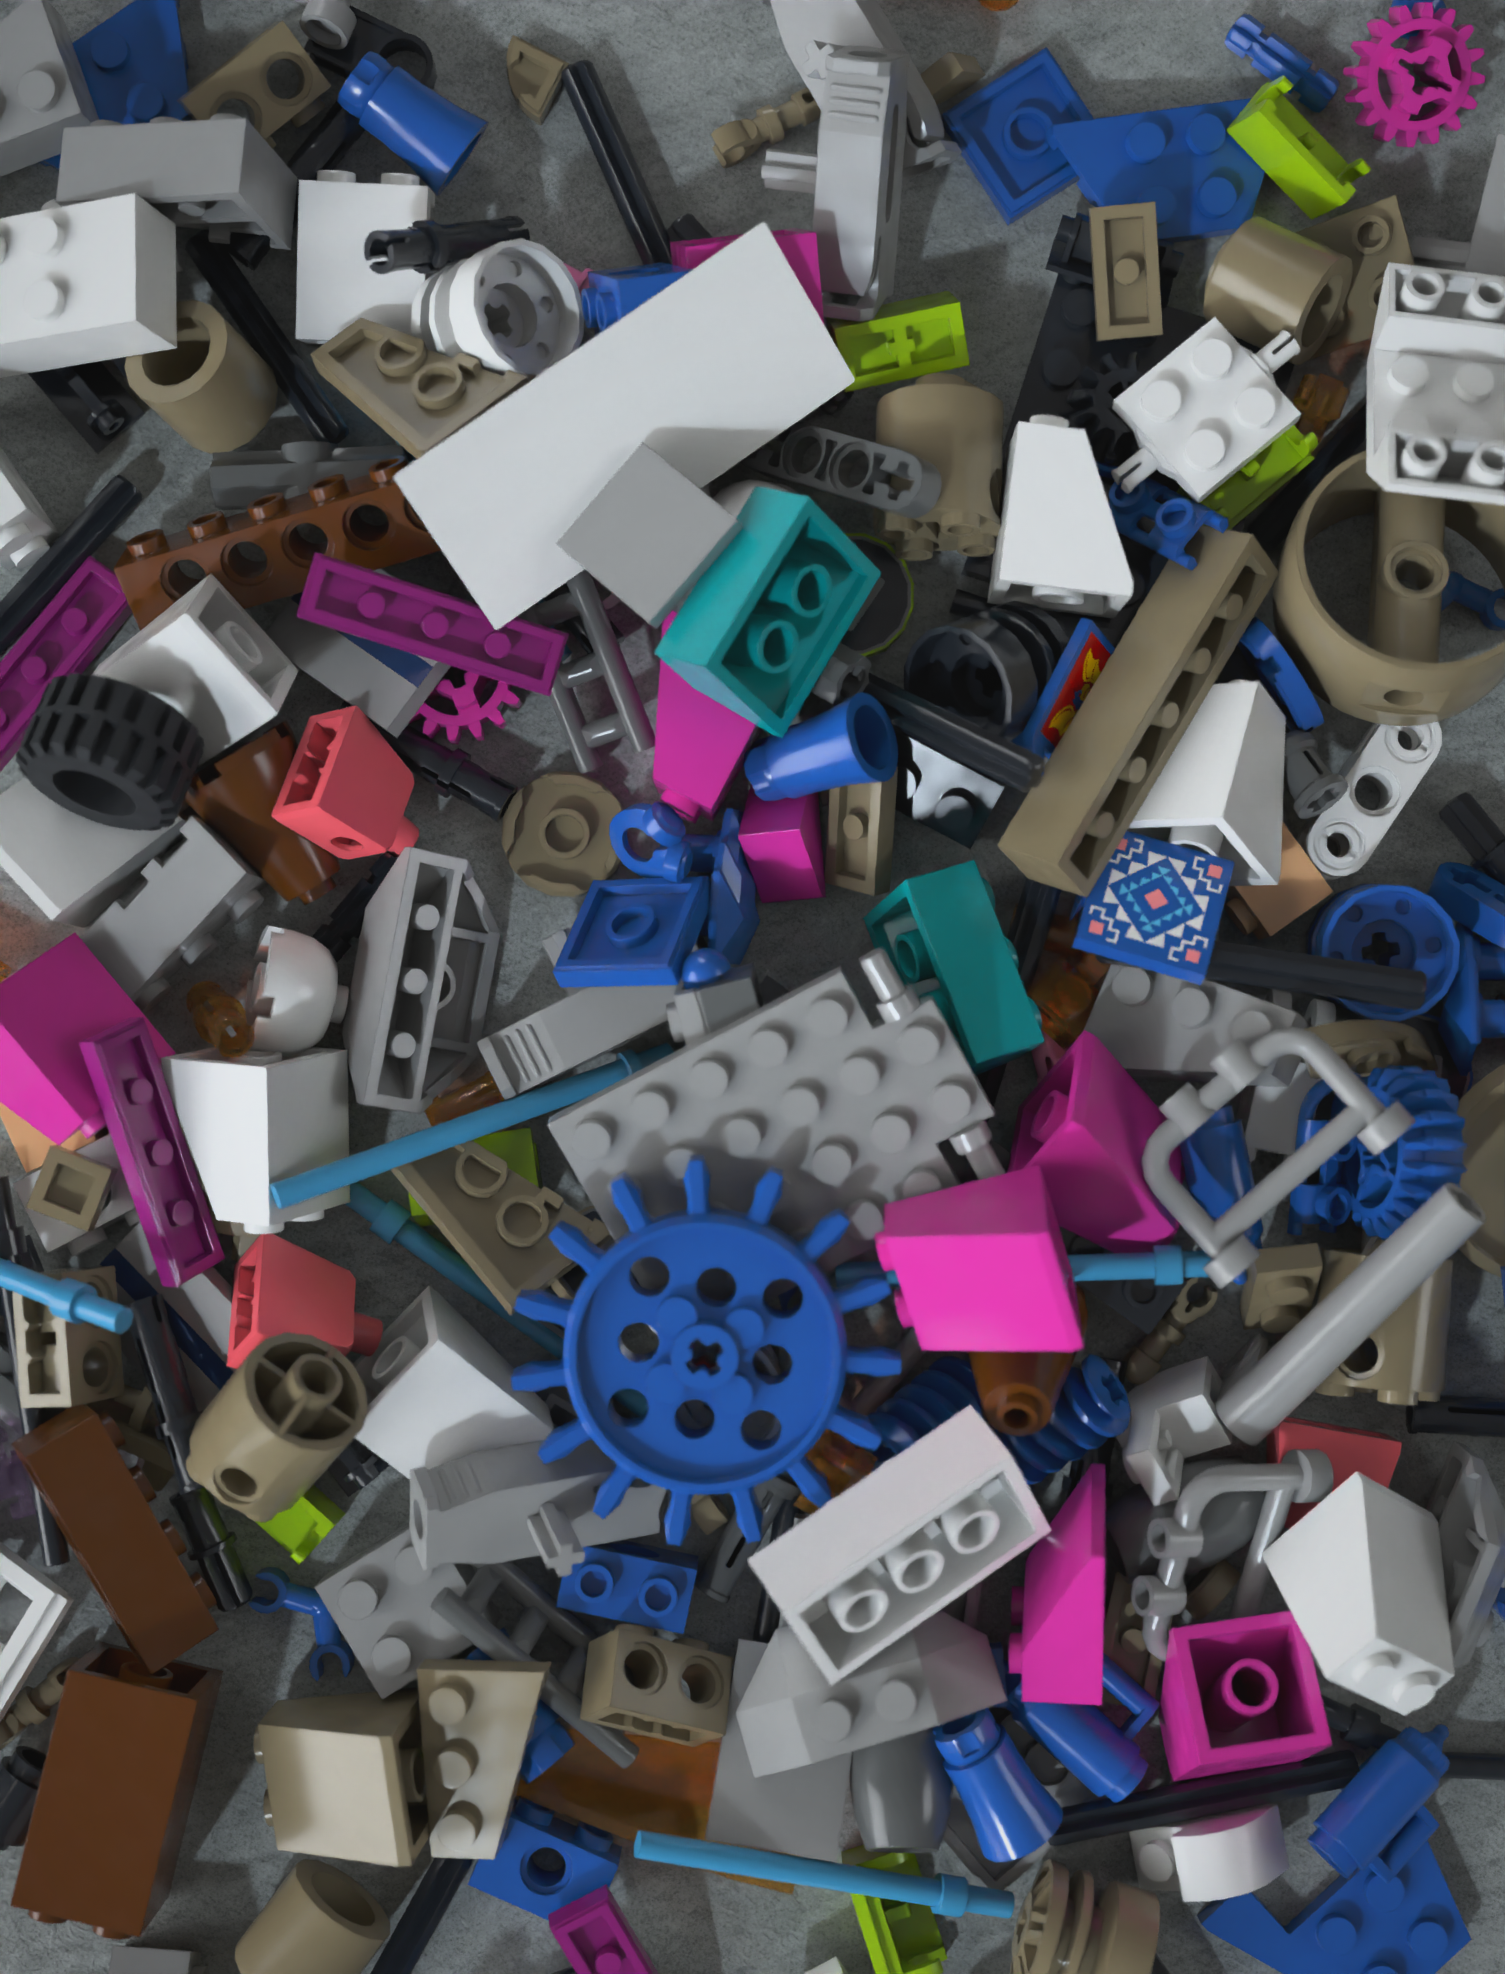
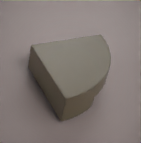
(951, 75)
(533, 78)

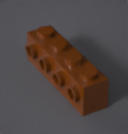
(116, 1534)

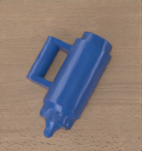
(1220, 1169)
(1084, 1737)
(1381, 1810)

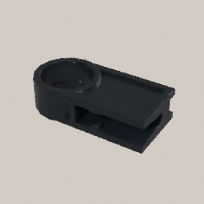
(372, 35)

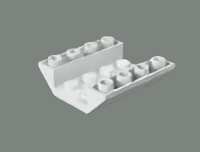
(1438, 384)

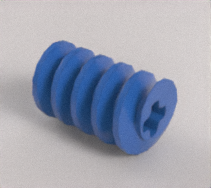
(924, 1406)
(1085, 1415)

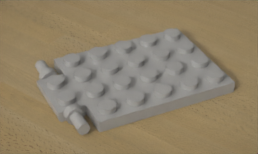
(795, 1087)

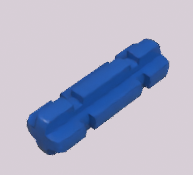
(1278, 58)

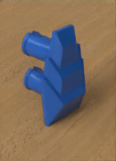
(732, 908)
(1465, 1013)

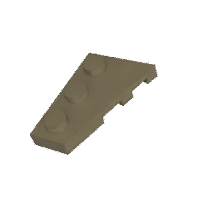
(408, 388)
(495, 1218)
(473, 1748)

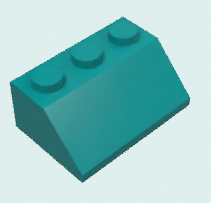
(770, 610)
(951, 947)

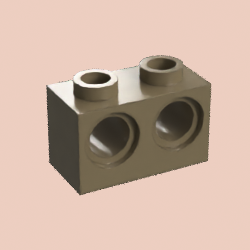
(245, 80)
(65, 1360)
(657, 1700)

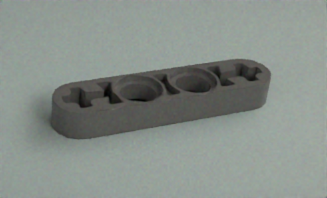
(835, 464)

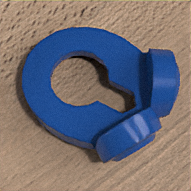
(663, 826)

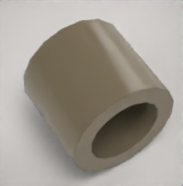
(1275, 283)
(210, 385)
(314, 1926)

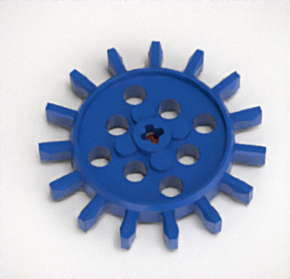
(657, 1443)

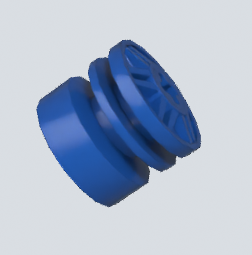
(1408, 920)

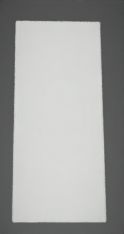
(689, 373)

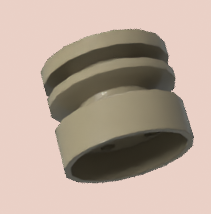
(1068, 1934)

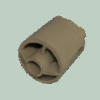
(963, 437)
(1408, 1351)
(277, 1425)

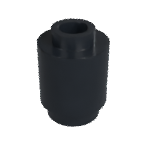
(18, 1792)

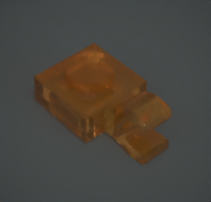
(1319, 402)
(1067, 996)
(840, 1462)

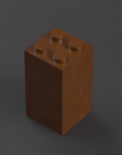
(115, 1791)

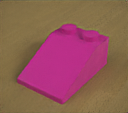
(1064, 1603)

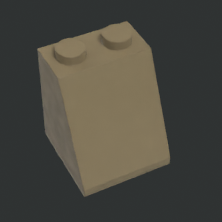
(346, 1776)

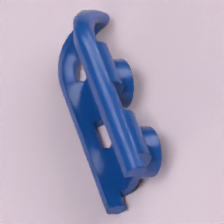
(1175, 519)
(1327, 1201)

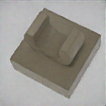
(72, 1188)

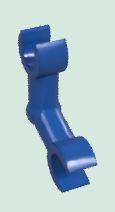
(1473, 597)
(309, 1602)

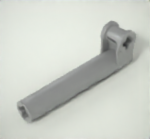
(1269, 1384)

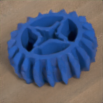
(1415, 1165)

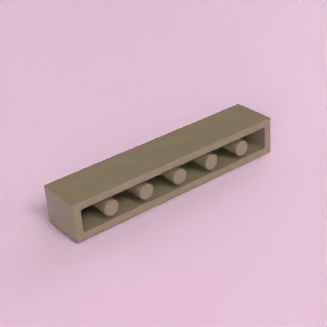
(1138, 711)

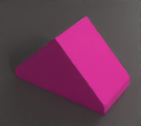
(784, 847)

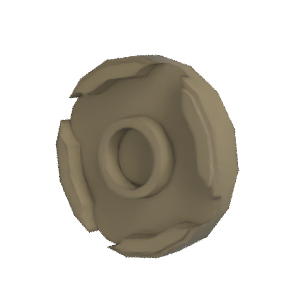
(560, 833)

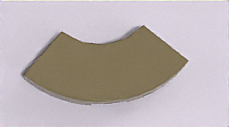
(1375, 1044)

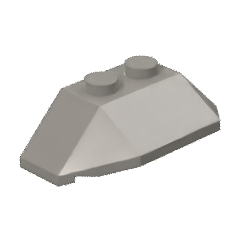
(419, 982)
(1471, 1547)
(911, 1685)

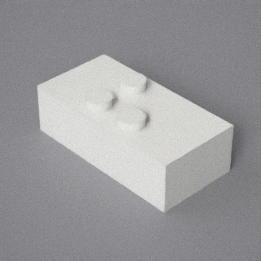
(86, 284)
(901, 1544)

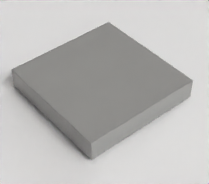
(649, 535)

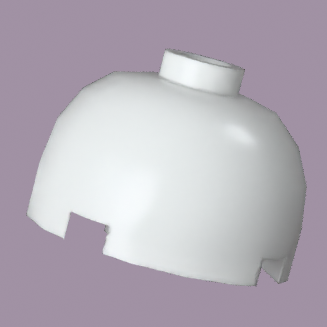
(292, 992)

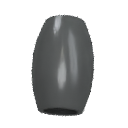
(1226, 1523)
(901, 1794)

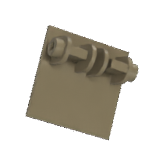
(1372, 240)

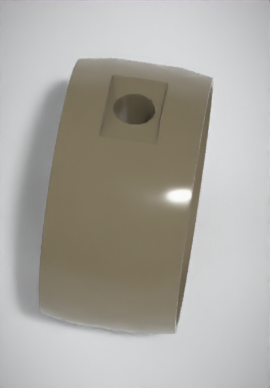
(1399, 671)

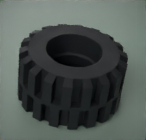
(110, 752)

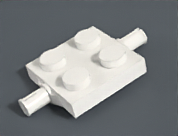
(1205, 410)

